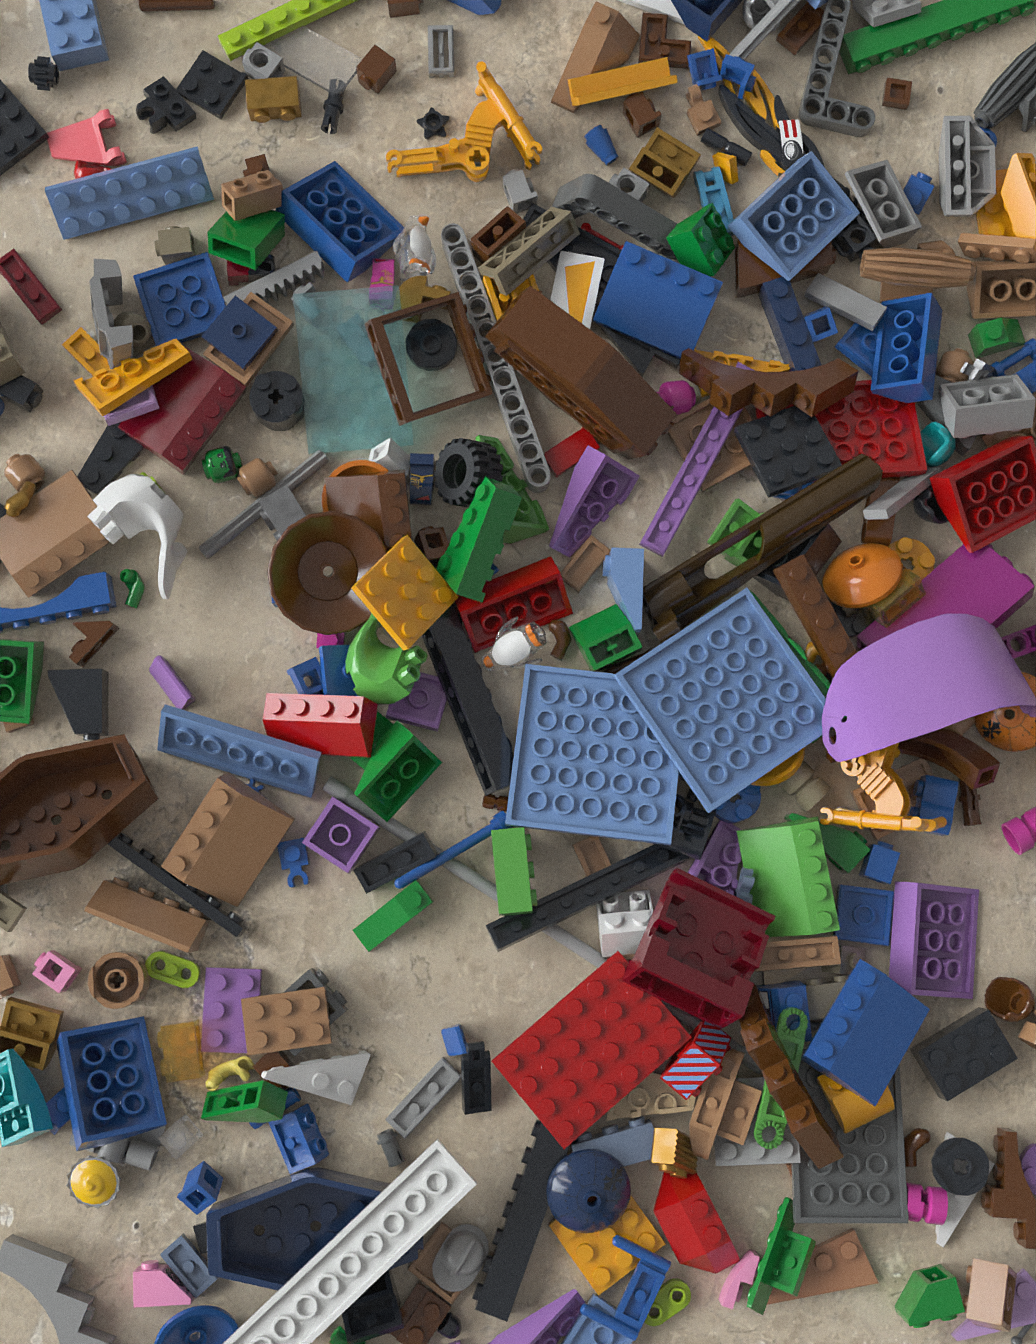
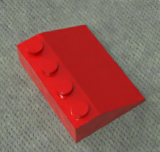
(989, 492)

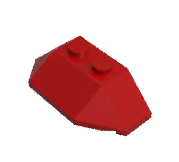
(693, 1224)

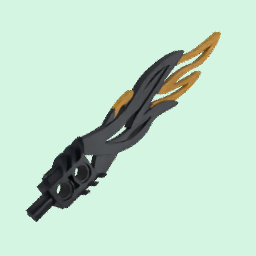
(768, 141)

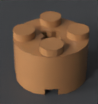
(116, 994)

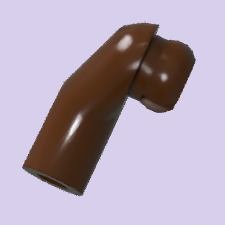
(912, 1143)

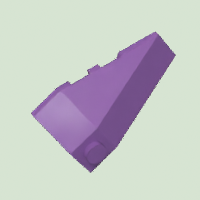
(719, 858)
(546, 1324)

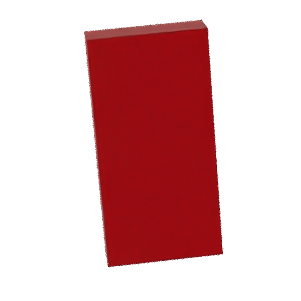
(569, 451)

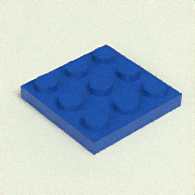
(180, 298)

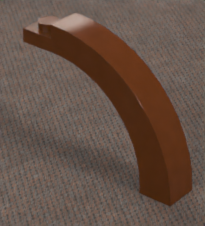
(952, 752)

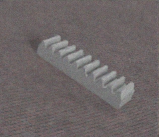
(282, 279)

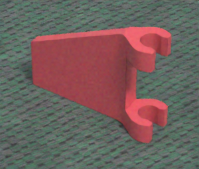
(86, 141)

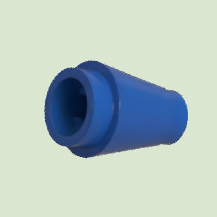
(601, 144)

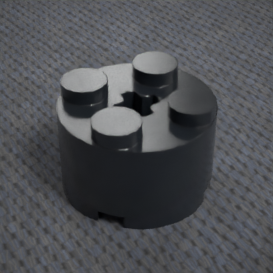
(267, 390)

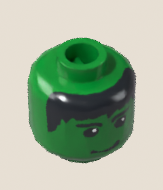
(221, 464)

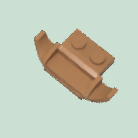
(723, 1107)

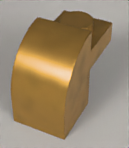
(416, 291)

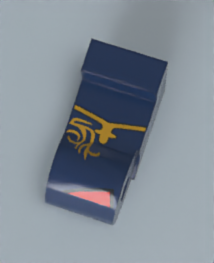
(421, 478)

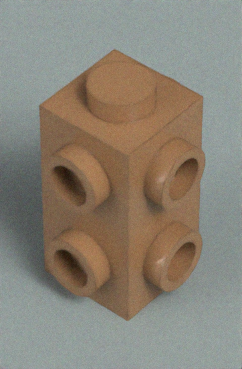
(251, 195)

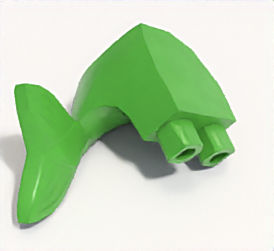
(379, 670)

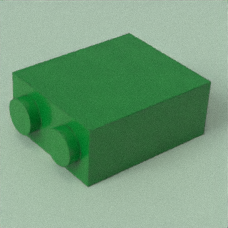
(247, 239)

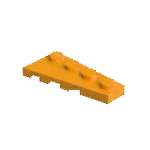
(120, 384)

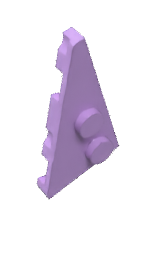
(1023, 1310)

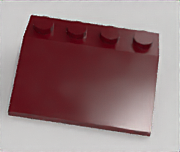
(190, 412)

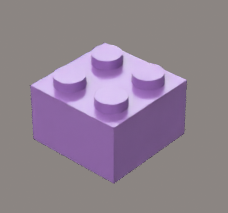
(341, 835)

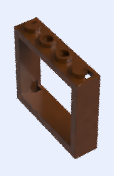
(466, 337)

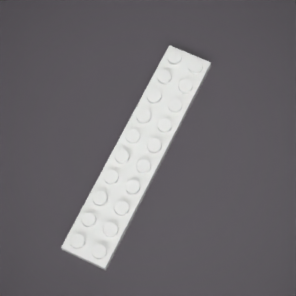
(360, 1252)

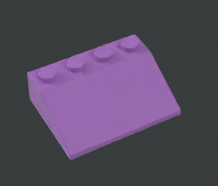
(934, 939)

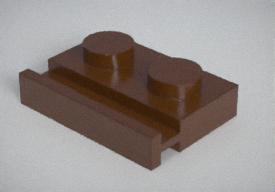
(421, 1315)

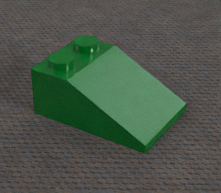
(19, 678)
(395, 771)

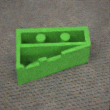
(513, 871)

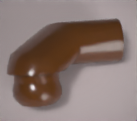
(562, 636)

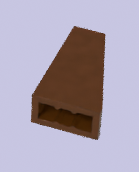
(753, 272)

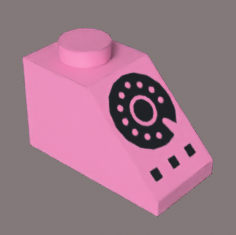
(158, 1286)

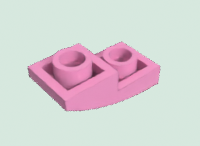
(743, 1271)

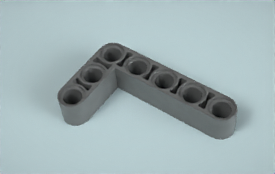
(824, 73)
(618, 209)

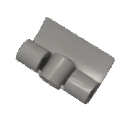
(136, 1150)

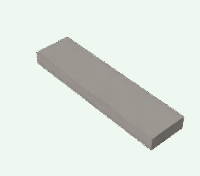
(899, 495)

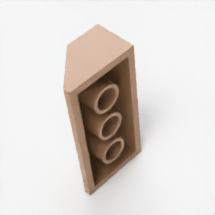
(1002, 289)
(149, 915)

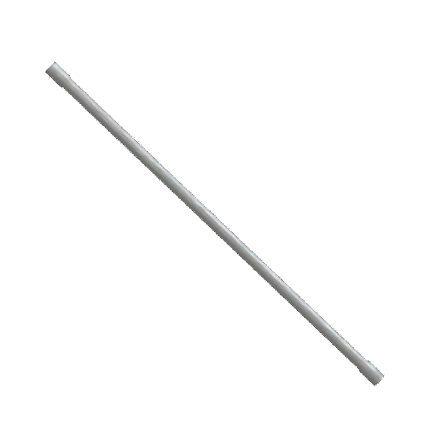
(346, 795)

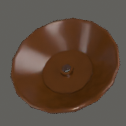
(297, 566)

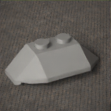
(965, 167)

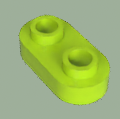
(173, 970)
(666, 1304)

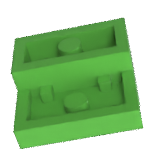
(736, 517)

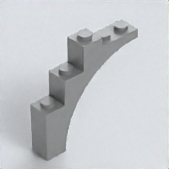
(44, 1275)

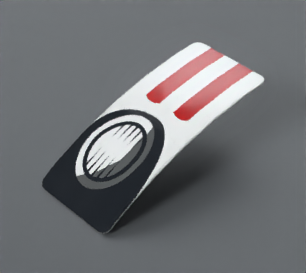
(791, 141)

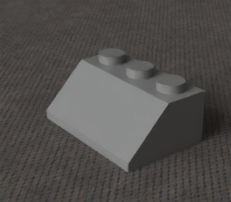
(884, 203)
(987, 406)

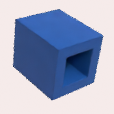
(820, 323)
(880, 863)

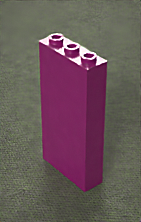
(963, 584)

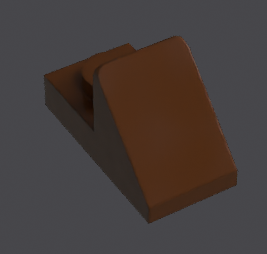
(96, 634)

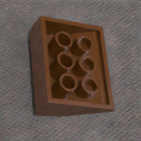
(376, 499)

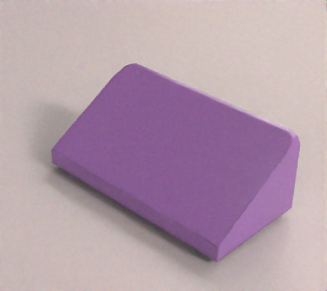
(171, 683)

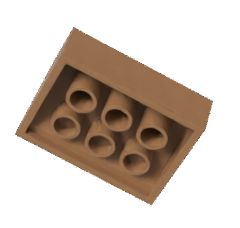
(50, 534)
(228, 840)

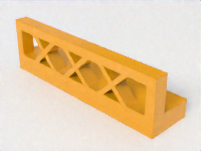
(620, 81)

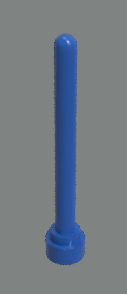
(496, 823)

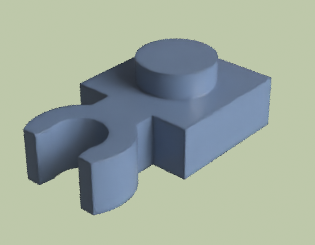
(744, 885)

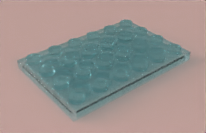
(339, 371)

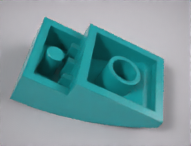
(21, 1102)

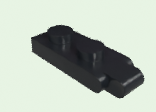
(476, 1078)

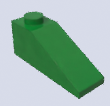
(840, 845)
(393, 915)
(245, 1103)

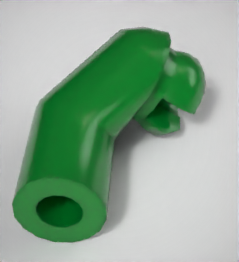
(135, 586)

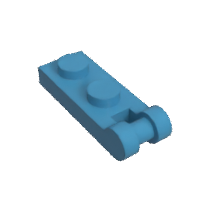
(714, 194)

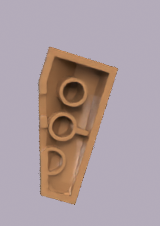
(601, 46)

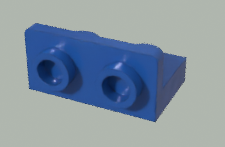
(299, 1139)

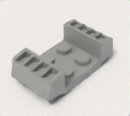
(105, 291)

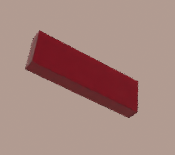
(28, 287)

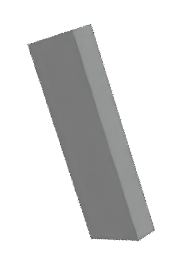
(845, 301)
(423, 1097)

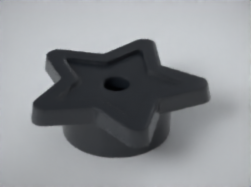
(433, 117)

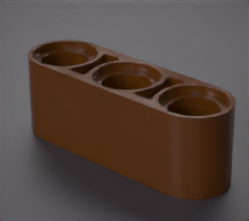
(879, 530)

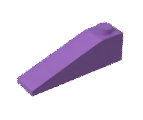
(592, 493)

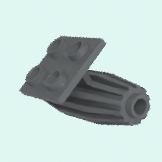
(1010, 91)

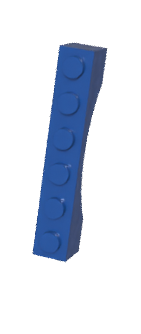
(85, 595)

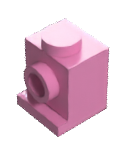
(45, 972)

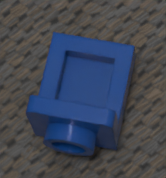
(704, 69)
(739, 72)
(918, 190)
(58, 1111)

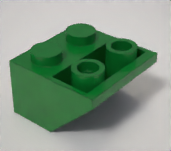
(702, 241)
(605, 638)
(929, 1296)

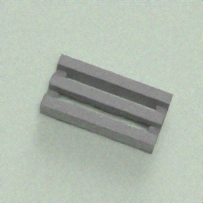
(441, 71)

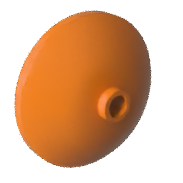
(862, 575)

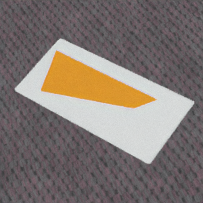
(577, 285)

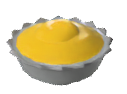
(93, 1181)

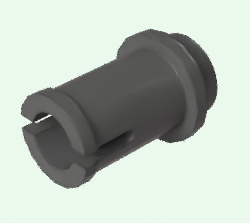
(391, 1147)

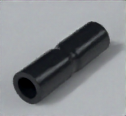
(723, 145)

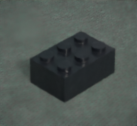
(963, 1053)

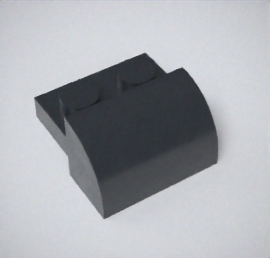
(374, 1312)

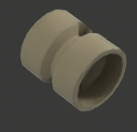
(807, 789)

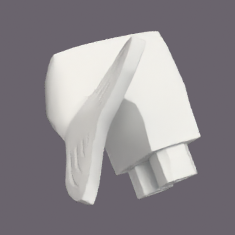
(140, 505)

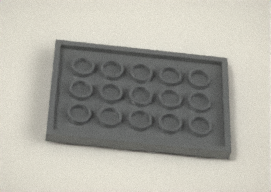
(867, 1181)

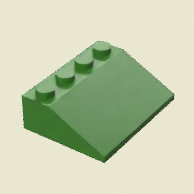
(790, 877)

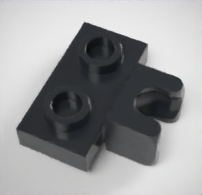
(164, 106)

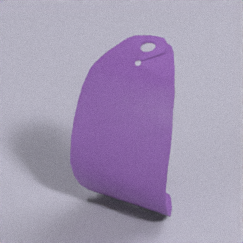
(920, 684)

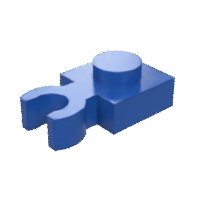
(293, 856)

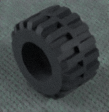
(463, 469)

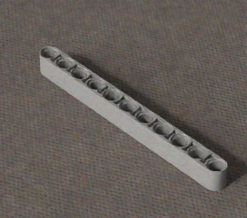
(485, 321)

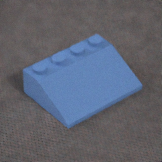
(795, 217)

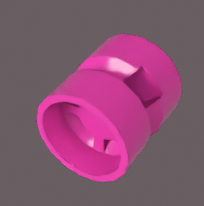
(1021, 832)
(927, 1204)

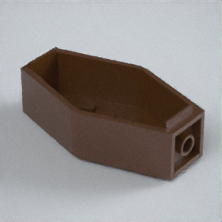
(581, 375)
(72, 786)

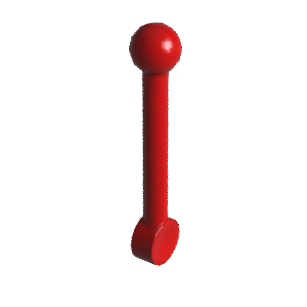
(587, 227)

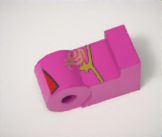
(383, 272)

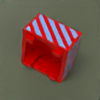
(696, 1060)

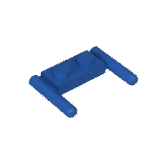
(639, 1292)

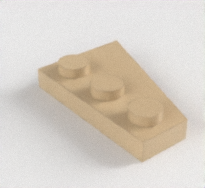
(650, 1098)

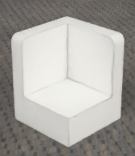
(390, 456)

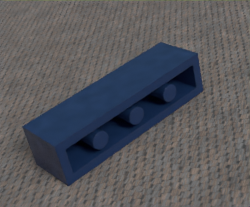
(788, 325)

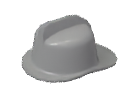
(460, 1258)

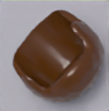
(1009, 999)

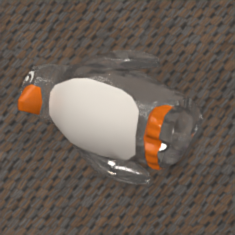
(414, 249)
(515, 646)

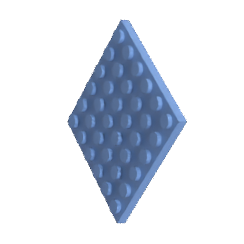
(725, 699)
(588, 761)

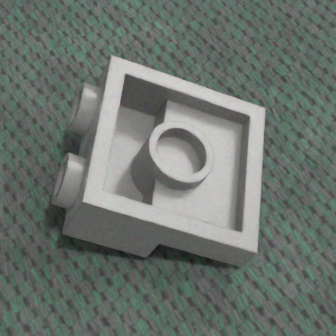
(885, 11)

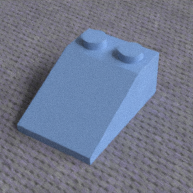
(625, 580)

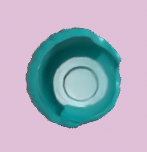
(937, 444)

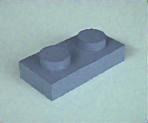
(188, 1265)

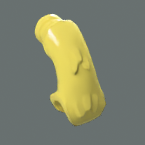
(233, 1067)

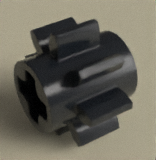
(43, 73)

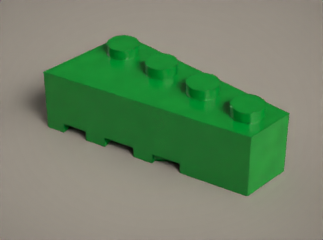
(479, 539)

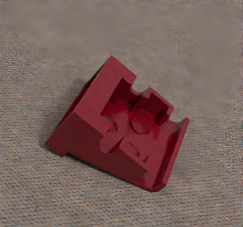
(700, 950)

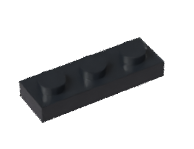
(395, 862)

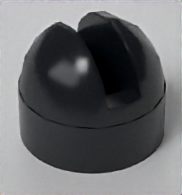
(450, 1326)

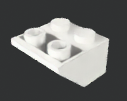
(623, 921)

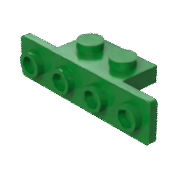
(783, 1260)

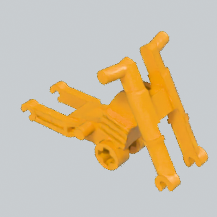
(477, 144)
(888, 793)

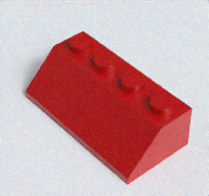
(530, 593)
(322, 722)

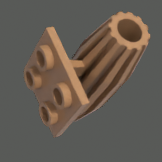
(914, 271)

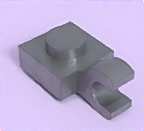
(978, 370)

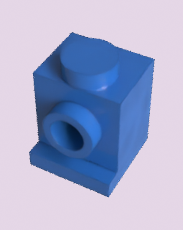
(310, 669)
(200, 1188)

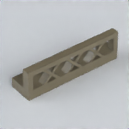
(531, 250)

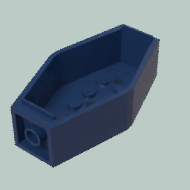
(286, 1212)

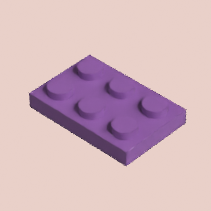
(222, 1007)

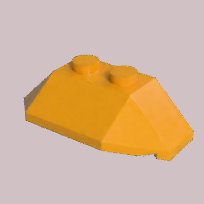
(1020, 194)

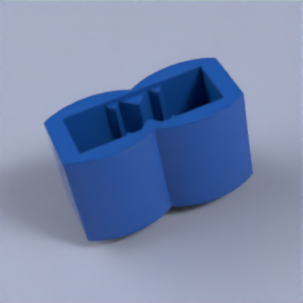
(935, 799)

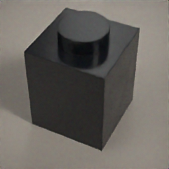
(22, 393)

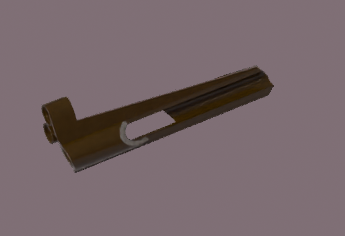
(687, 592)

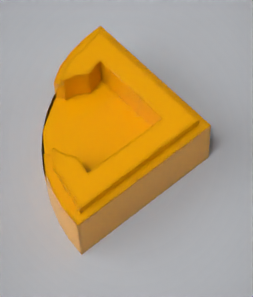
(728, 166)

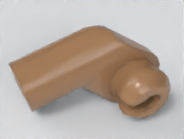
(936, 246)

